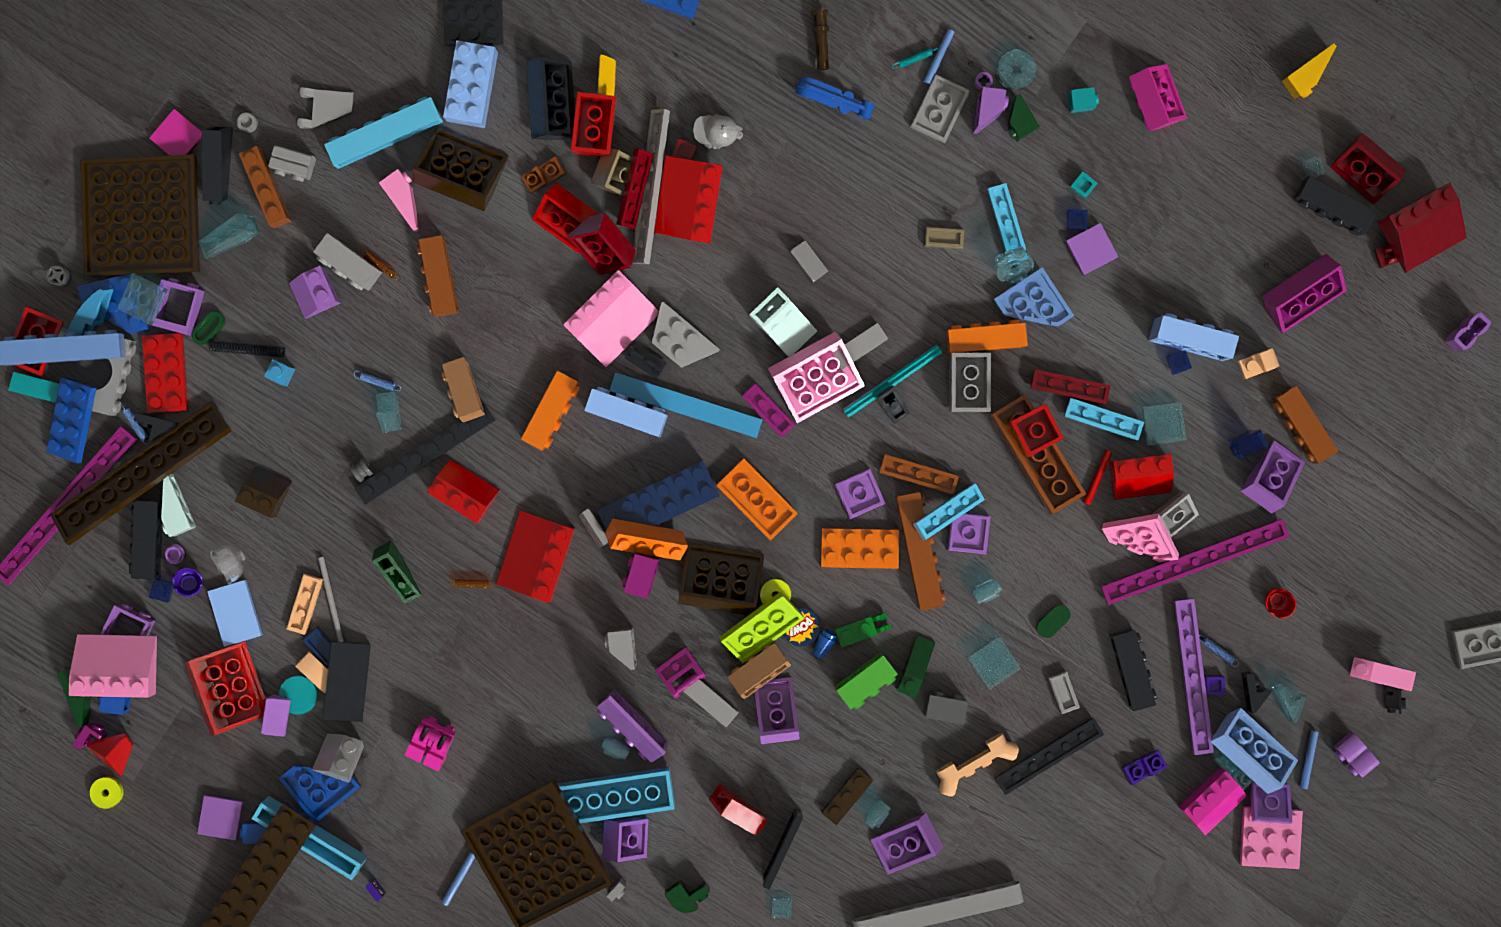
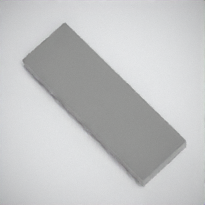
(861, 345)
(711, 702)

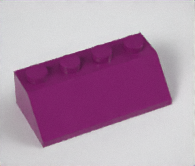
(1305, 292)

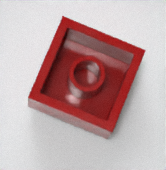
(1035, 430)

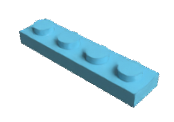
(1005, 217)
(1103, 419)
(948, 511)

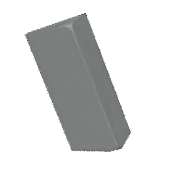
(808, 261)

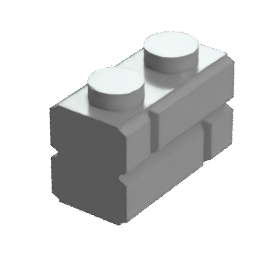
(292, 162)

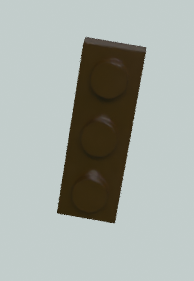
(847, 796)

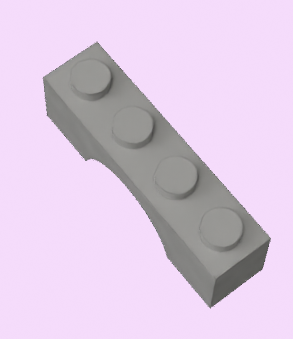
(108, 398)

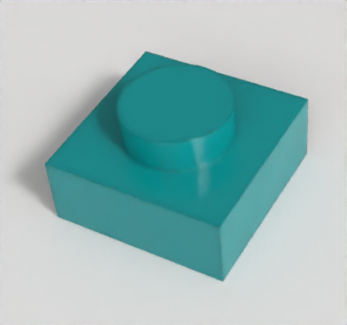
(1083, 185)

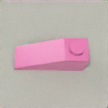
(401, 193)
(1382, 674)

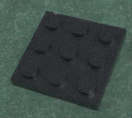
(473, 22)

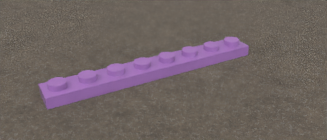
(1193, 676)

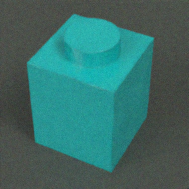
(1082, 100)

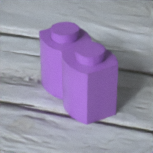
(1468, 331)
(1356, 755)

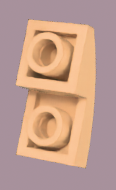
(313, 670)

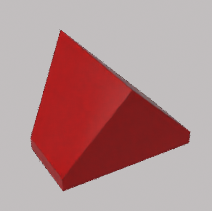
(113, 751)

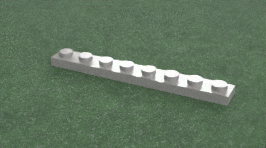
(646, 220)

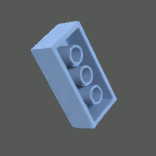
(470, 84)
(1194, 338)
(627, 413)
(1254, 750)

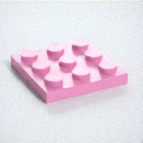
(1270, 843)

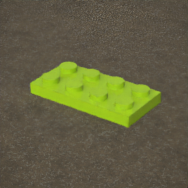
(761, 627)

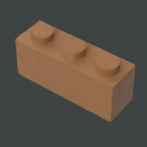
(462, 390)
(758, 670)

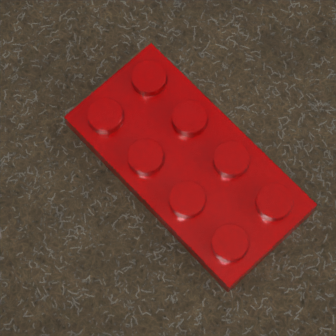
(165, 373)

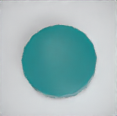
(301, 692)

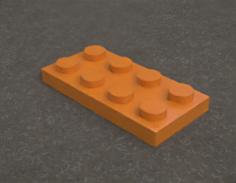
(757, 499)
(860, 548)

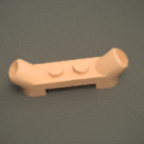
(997, 747)

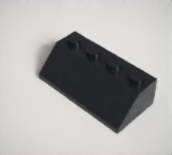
(551, 98)

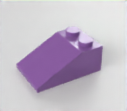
(1273, 477)
(777, 711)
(907, 843)

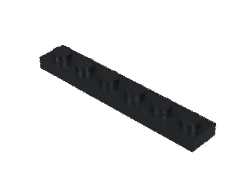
(1049, 756)

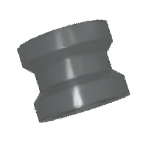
(54, 273)
(361, 469)

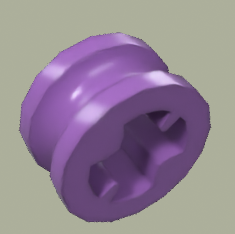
(988, 77)

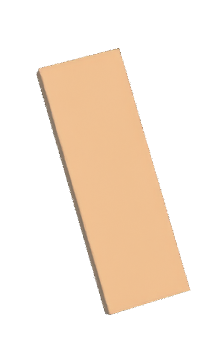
(304, 604)

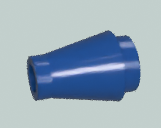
(825, 641)

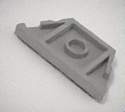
(680, 339)

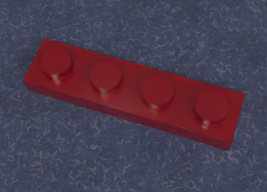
(634, 188)
(1070, 386)

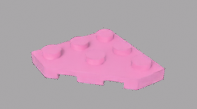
(1143, 535)

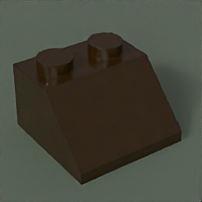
(263, 492)

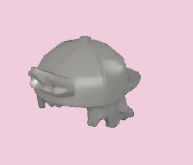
(716, 131)

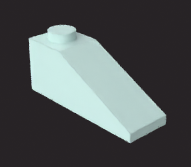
(175, 512)

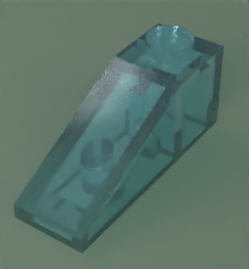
(230, 234)

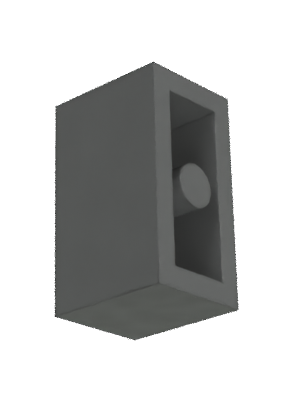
(946, 708)

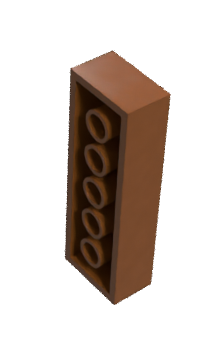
(1046, 469)

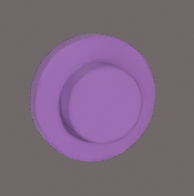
(174, 554)

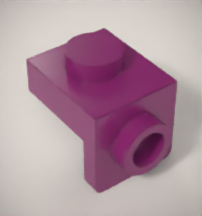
(84, 735)

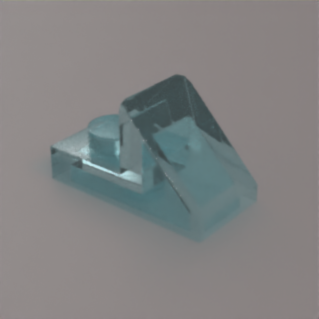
(388, 412)
(1291, 706)

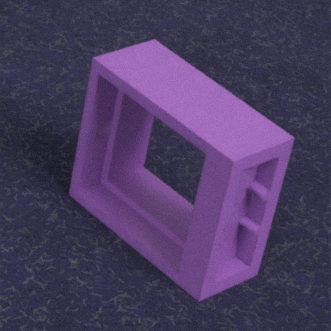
(194, 311)
(128, 610)

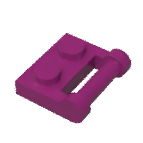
(676, 668)

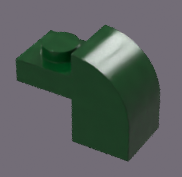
(683, 900)

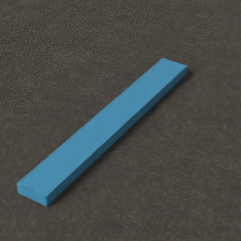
(685, 405)

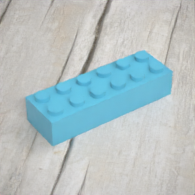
(620, 795)

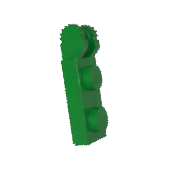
(860, 630)

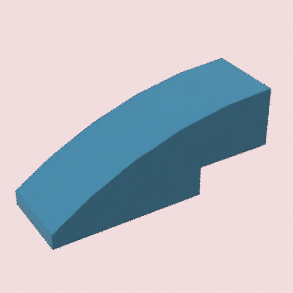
(91, 312)

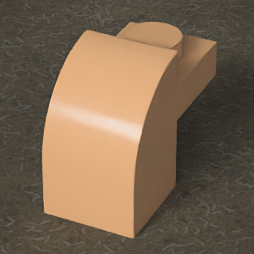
(1258, 363)

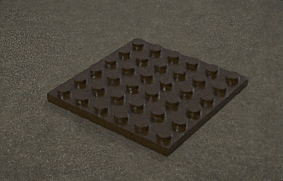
(140, 215)
(537, 855)

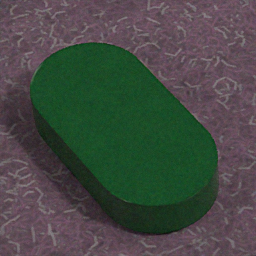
(208, 327)
(1053, 621)

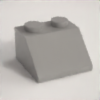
(622, 645)
(338, 756)

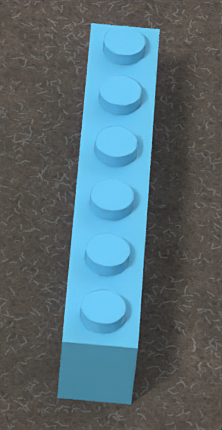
(384, 132)
(319, 844)

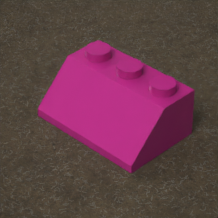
(1157, 97)
(1212, 800)

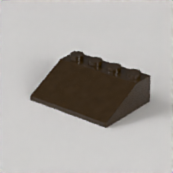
(459, 168)
(721, 579)

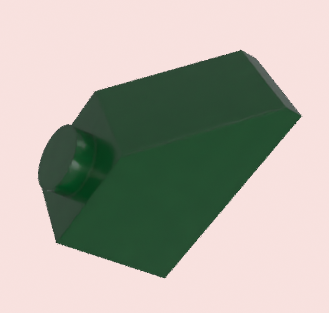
(1021, 120)

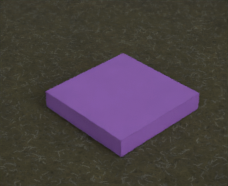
(1091, 249)
(860, 493)
(969, 534)
(1271, 807)
(220, 817)

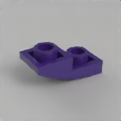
(1143, 767)

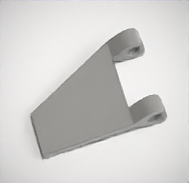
(326, 106)

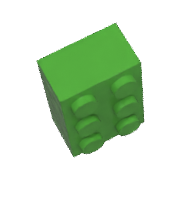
(866, 681)

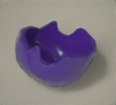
(187, 582)

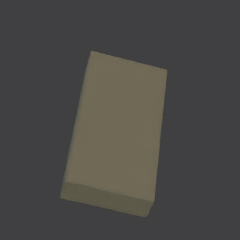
(944, 237)

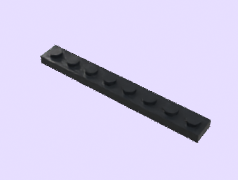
(422, 456)

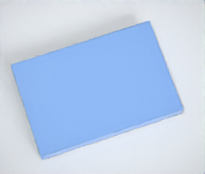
(235, 613)

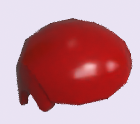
(1280, 603)

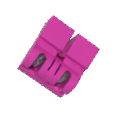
(432, 741)

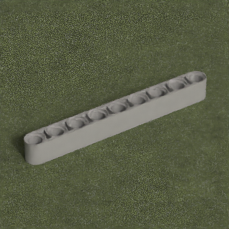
(946, 908)

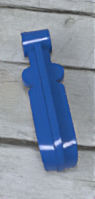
(833, 97)

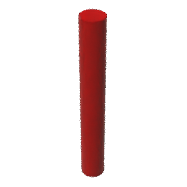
(1097, 477)

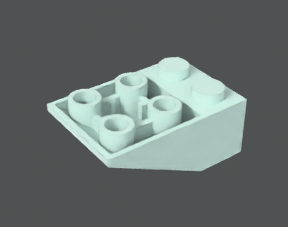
(783, 322)

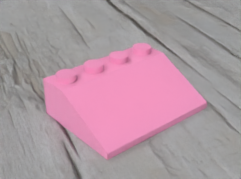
(612, 318)
(812, 379)
(113, 666)

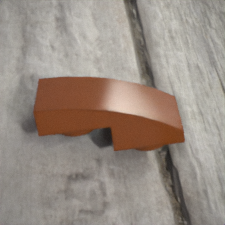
(543, 175)

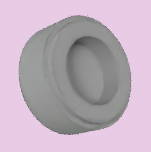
(247, 122)

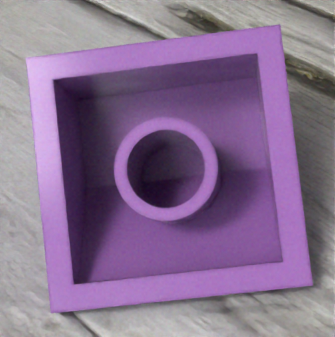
(990, 105)
(314, 291)
(625, 839)

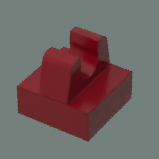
(684, 149)
(1385, 256)

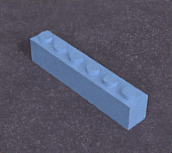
(62, 348)

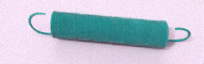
(915, 57)

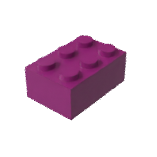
(641, 574)

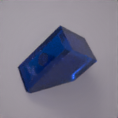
(1248, 443)

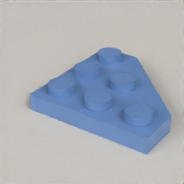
(1035, 301)

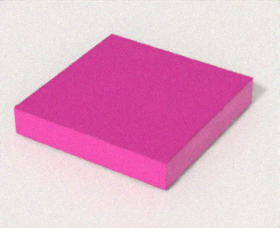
(177, 135)

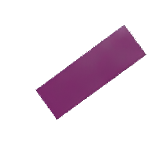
(768, 410)

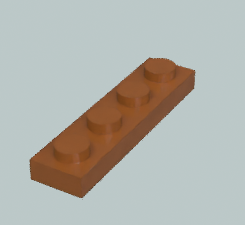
(918, 474)

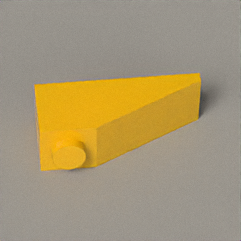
(1308, 75)

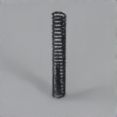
(224, 346)

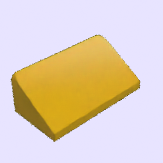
(606, 77)

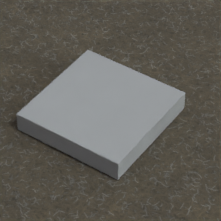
(593, 528)

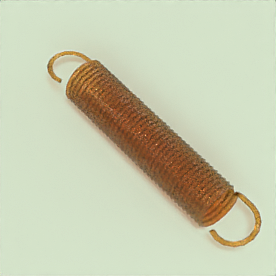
(380, 264)
(462, 583)

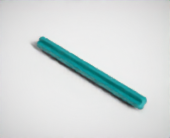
(892, 380)

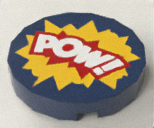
(805, 631)

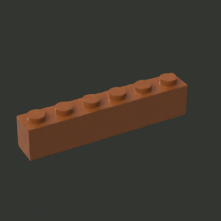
(920, 553)

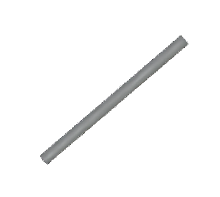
(330, 599)

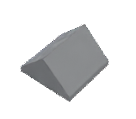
(1177, 512)

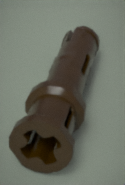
(820, 30)

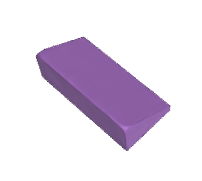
(275, 716)

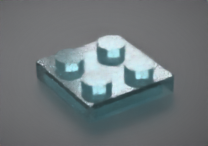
(142, 299)
(1164, 423)
(994, 662)

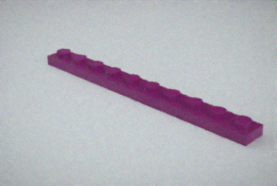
(45, 527)
(1194, 561)

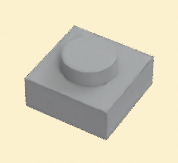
(617, 890)

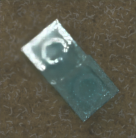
(1233, 770)

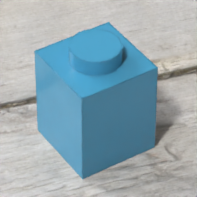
(279, 372)

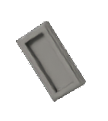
(1063, 692)

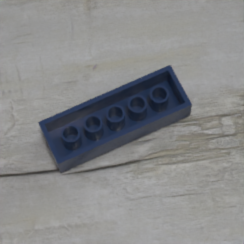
(664, 498)

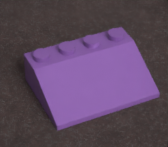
(632, 726)

